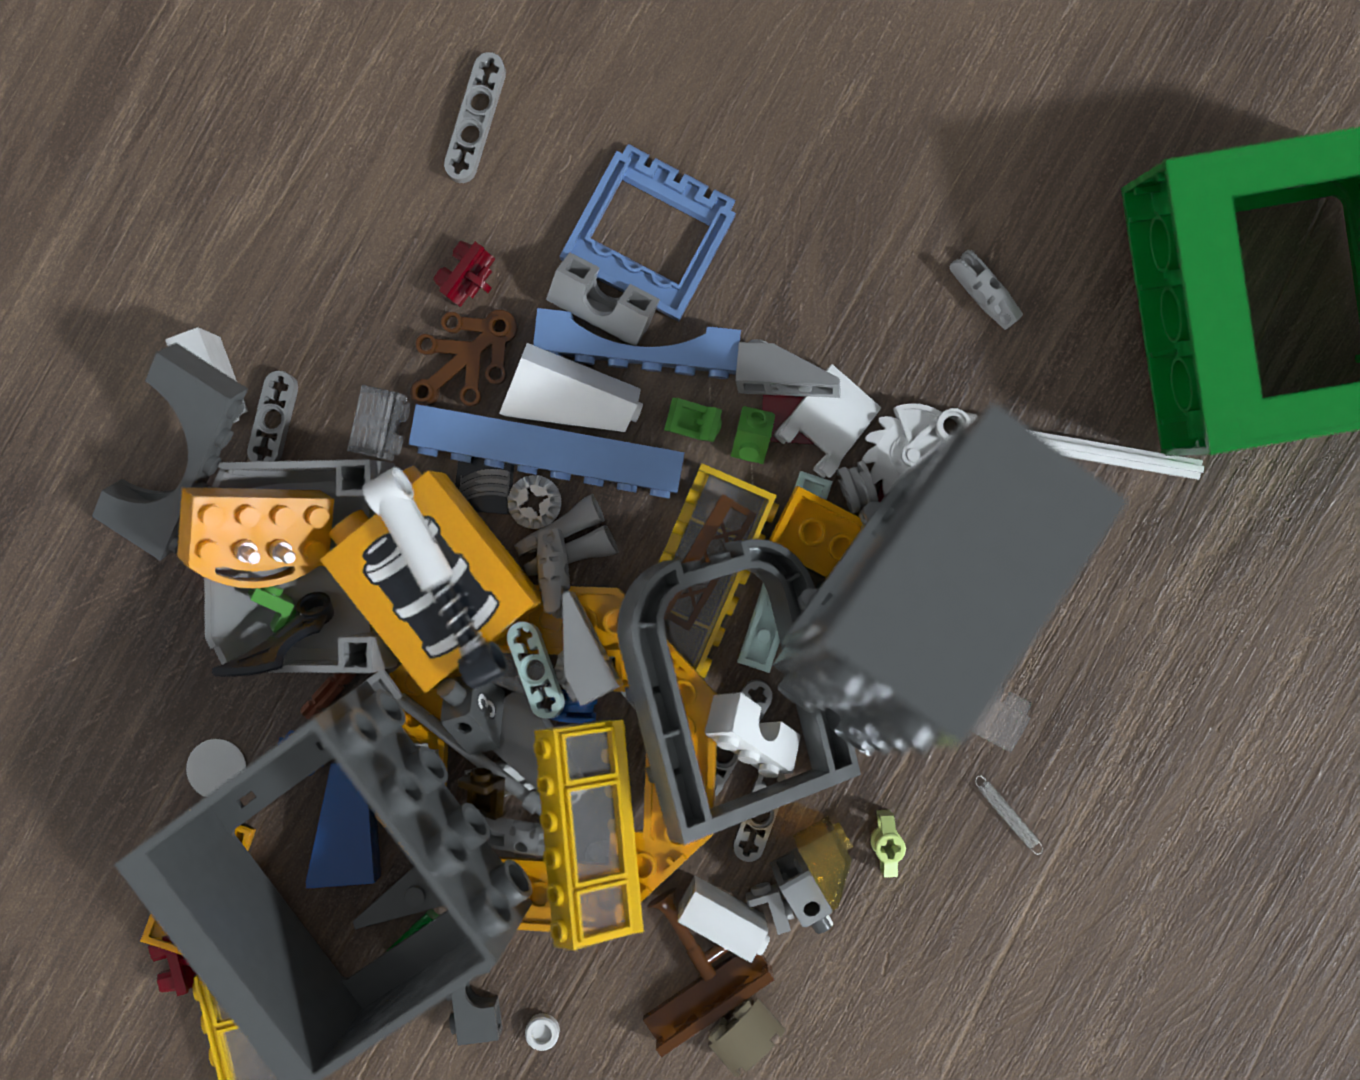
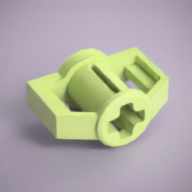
(887, 843)

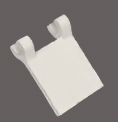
(831, 422)

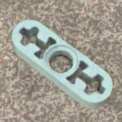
(536, 697)

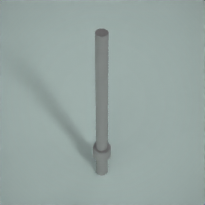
(529, 799)

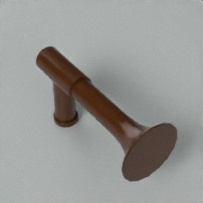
(700, 959)

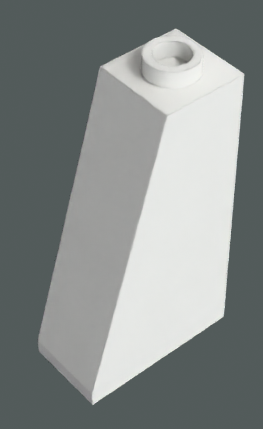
(569, 393)

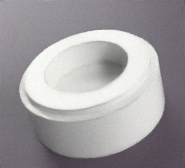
(542, 1032)

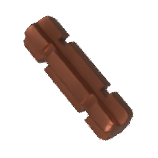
(325, 694)

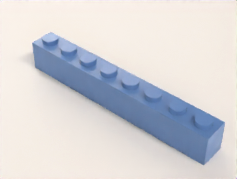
(546, 449)

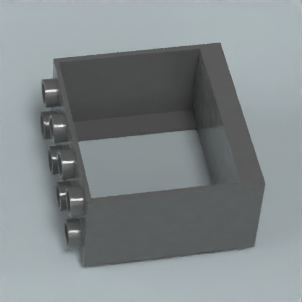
(260, 954)

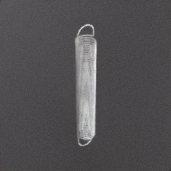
(1010, 812)

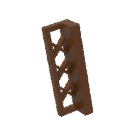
(699, 548)
(706, 1001)

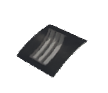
(485, 486)

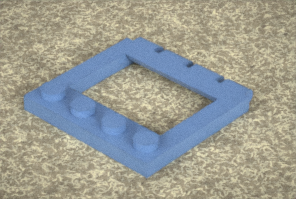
(660, 183)

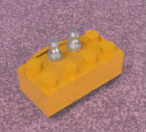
(254, 532)

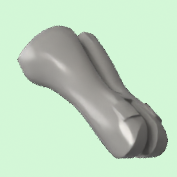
(592, 545)

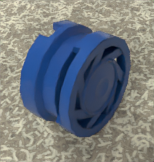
(574, 712)

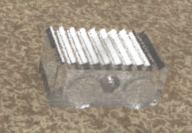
(378, 423)

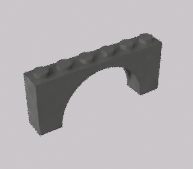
(206, 407)

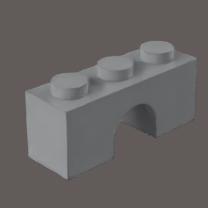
(577, 291)

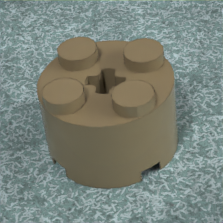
(745, 1036)

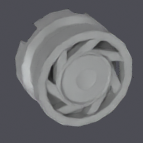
(857, 486)

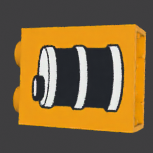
(389, 597)

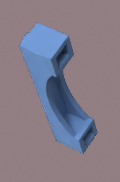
(710, 352)

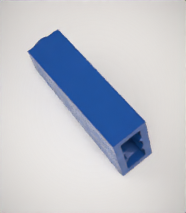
(345, 837)

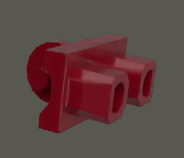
(468, 275)
(179, 976)

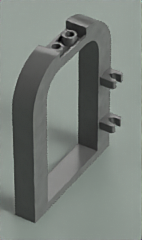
(660, 705)

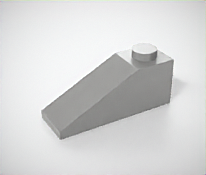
(775, 371)
(585, 659)

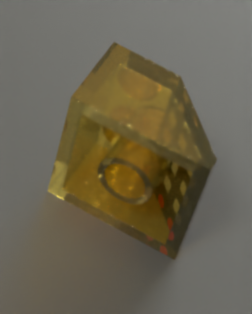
(826, 855)

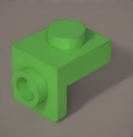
(693, 420)
(753, 435)
(275, 600)

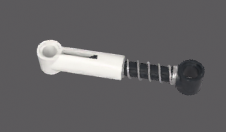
(393, 500)

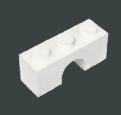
(736, 728)

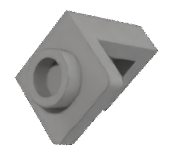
(779, 908)

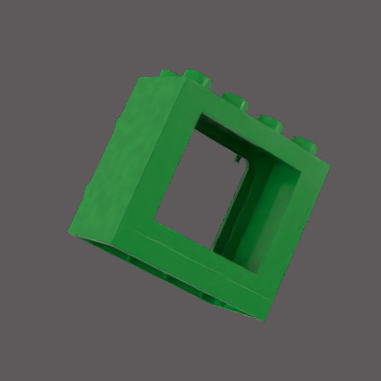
(1197, 296)

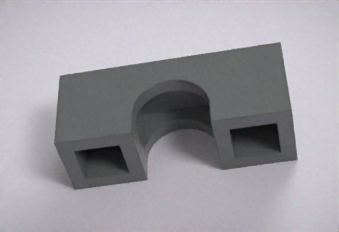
(474, 1017)

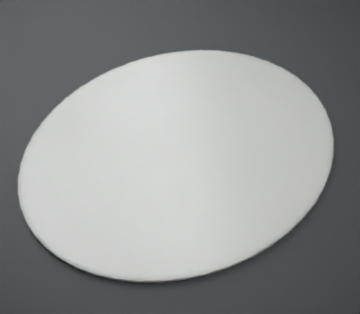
(213, 765)

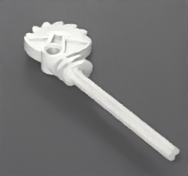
(921, 429)

